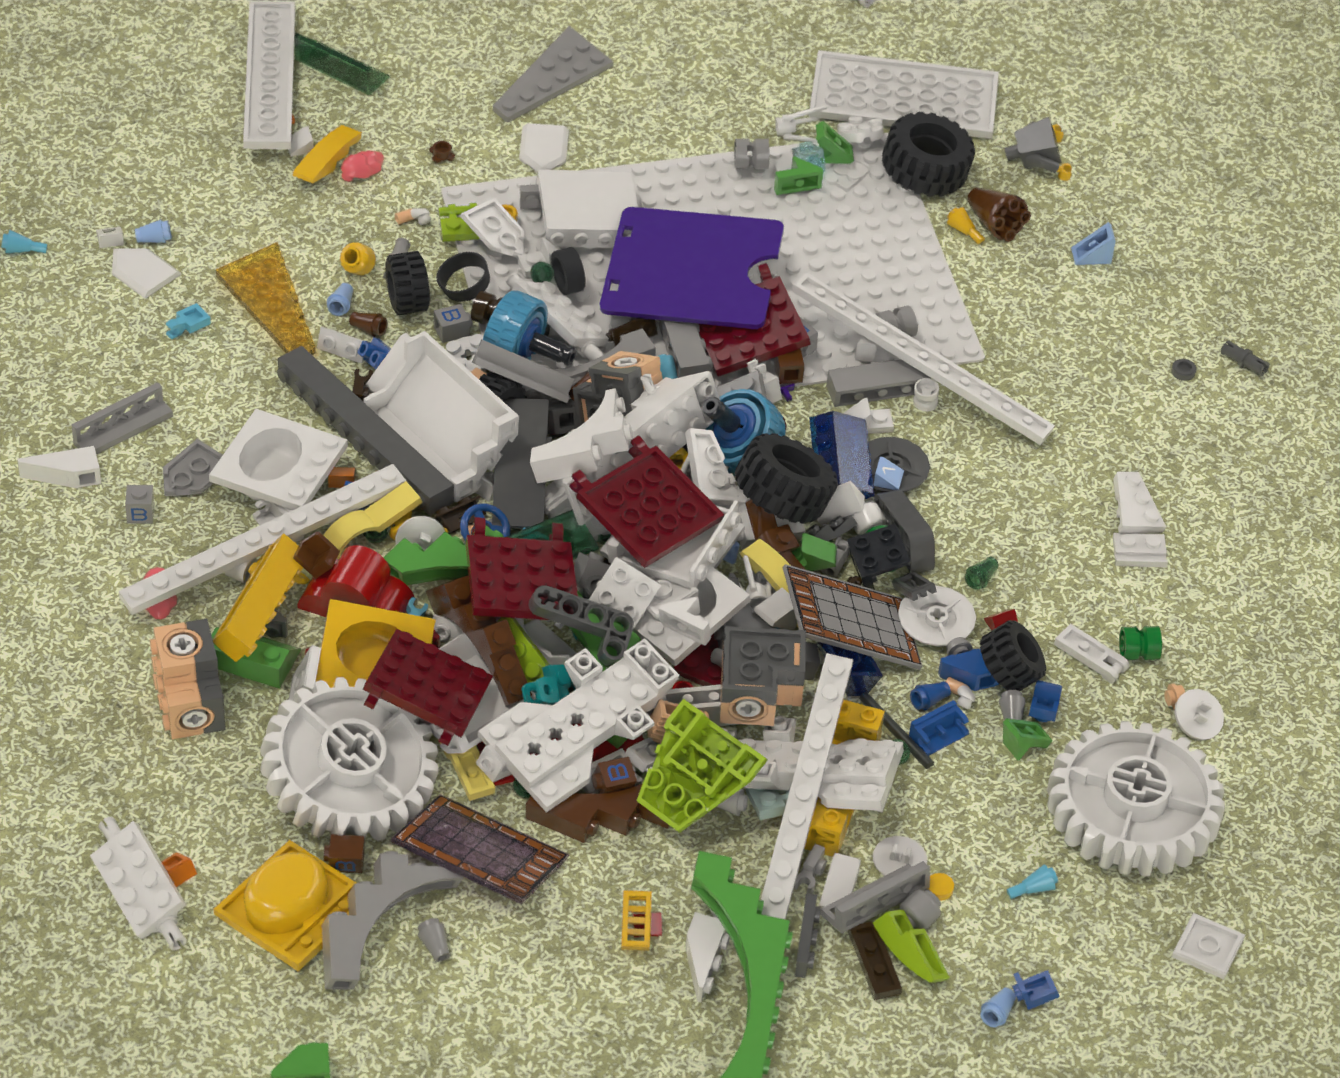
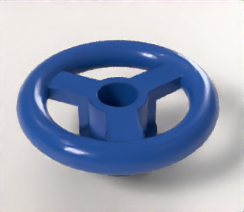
(477, 511)

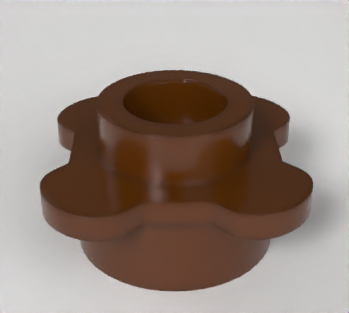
(441, 151)

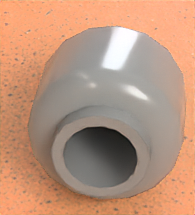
(921, 908)

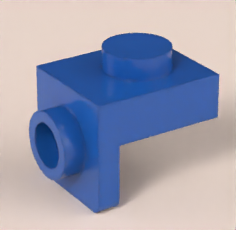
(1045, 701)
(1035, 989)

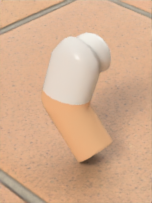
(411, 214)
(962, 690)

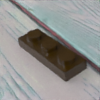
(875, 961)

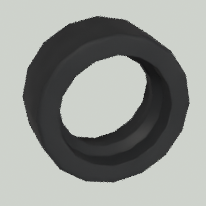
(568, 271)

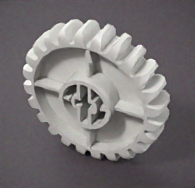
(346, 762)
(1135, 798)

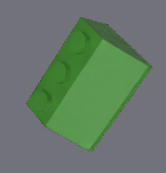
(266, 665)

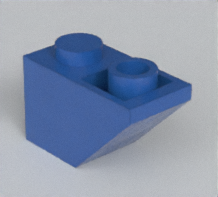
(968, 669)

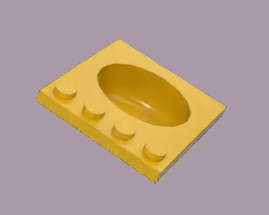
(357, 637)
(287, 903)

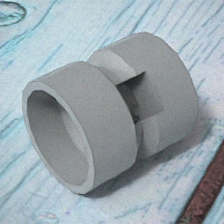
(759, 157)
(901, 318)

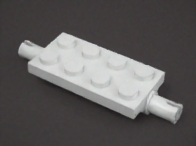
(564, 317)
(139, 882)

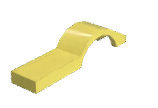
(374, 518)
(472, 778)

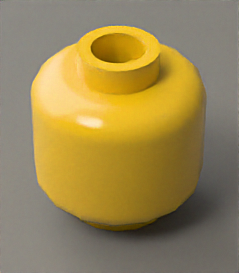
(357, 258)

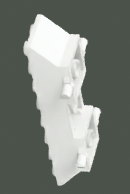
(660, 419)

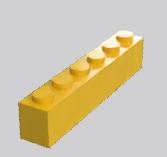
(258, 600)

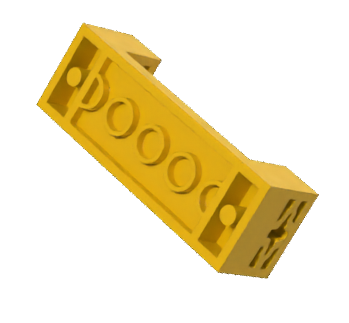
(831, 824)

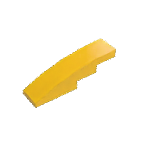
(326, 154)

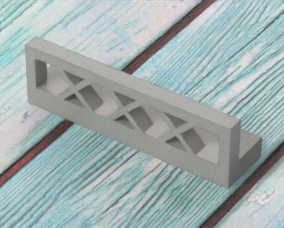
(523, 371)
(122, 425)
(877, 896)

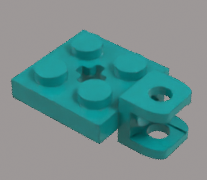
(549, 688)

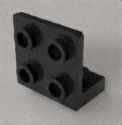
(877, 553)

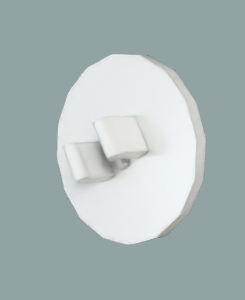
(420, 530)
(1199, 714)
(897, 852)

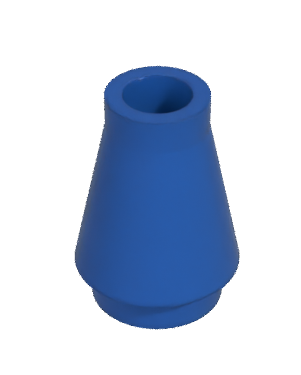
(928, 695)

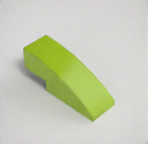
(911, 946)

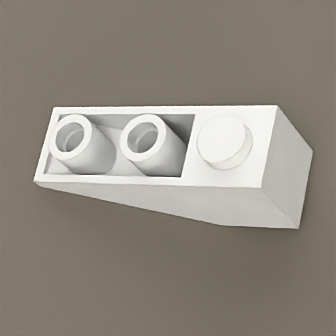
(66, 468)
(703, 945)

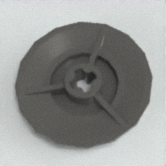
(904, 455)

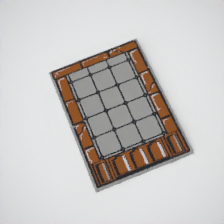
(850, 617)

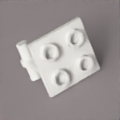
(625, 590)

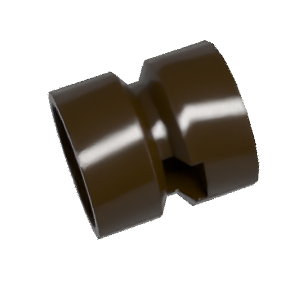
(483, 307)

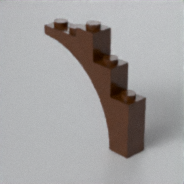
(490, 638)
(583, 813)

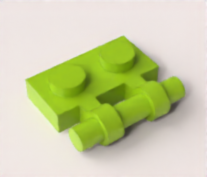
(454, 227)

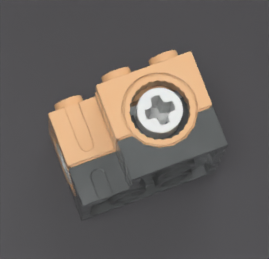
(620, 372)
(760, 672)
(187, 679)

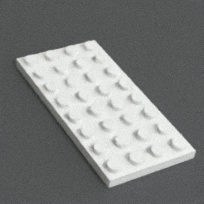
(894, 88)

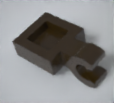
(359, 385)

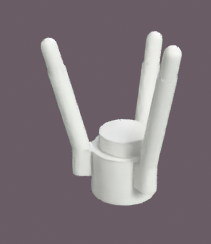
(787, 124)
(754, 589)

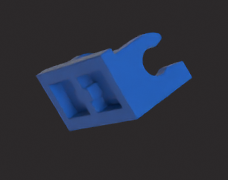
(939, 728)

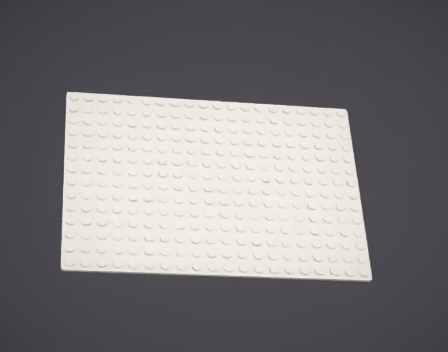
(861, 242)

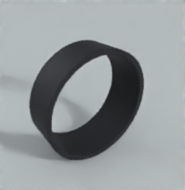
(456, 263)

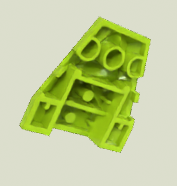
(695, 768)

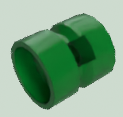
(1141, 642)

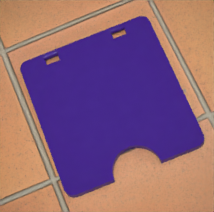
(690, 267)

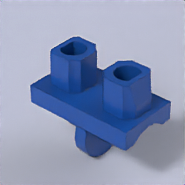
(373, 351)

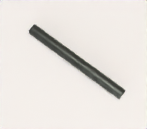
(898, 732)

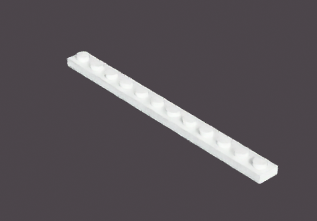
(923, 358)
(257, 540)
(805, 786)

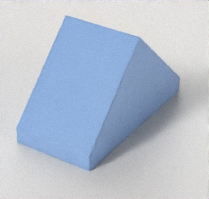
(1096, 247)

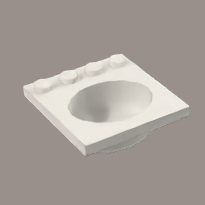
(278, 460)
(718, 603)

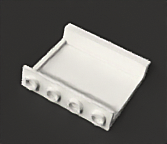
(584, 206)
(689, 562)

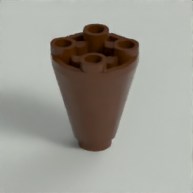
(999, 212)

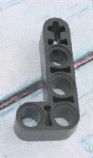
(912, 527)
(579, 620)

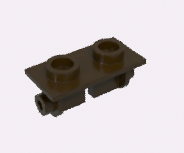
(647, 325)
(450, 517)

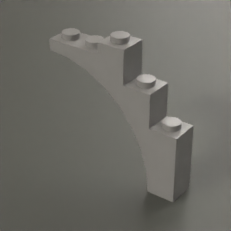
(346, 934)

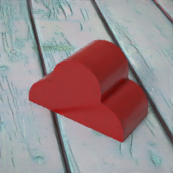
(357, 578)

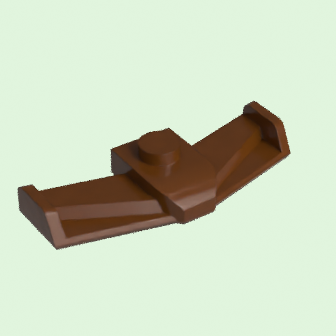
(779, 538)

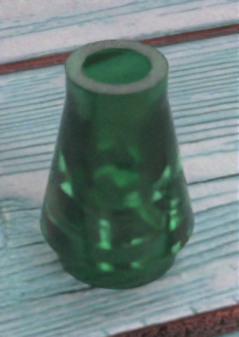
(979, 574)

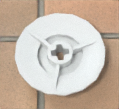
(952, 609)

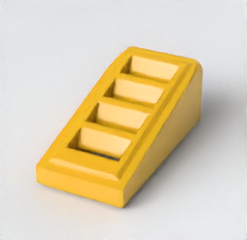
(636, 896)

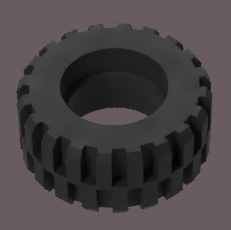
(928, 154)
(786, 478)

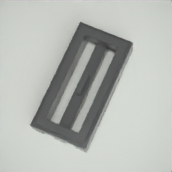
(910, 588)

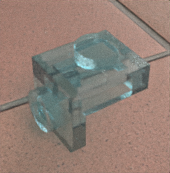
(810, 153)

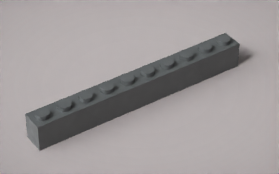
(363, 427)

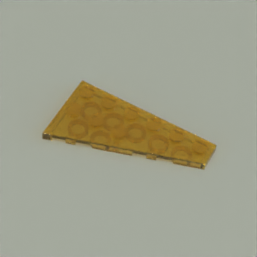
(269, 296)

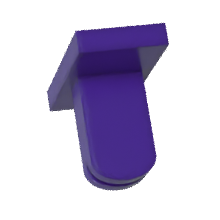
(785, 391)

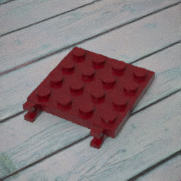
(782, 332)
(647, 504)
(509, 571)
(427, 684)

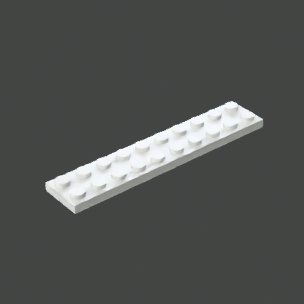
(269, 75)

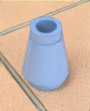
(154, 232)
(340, 300)
(998, 1008)

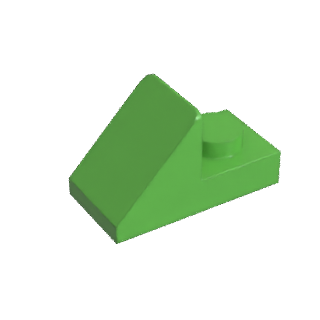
(834, 146)
(799, 178)
(816, 553)
(1021, 735)

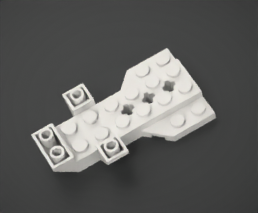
(603, 706)
(855, 772)

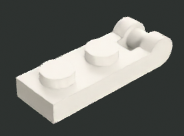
(1091, 653)

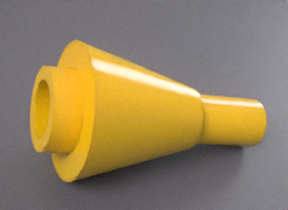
(960, 220)

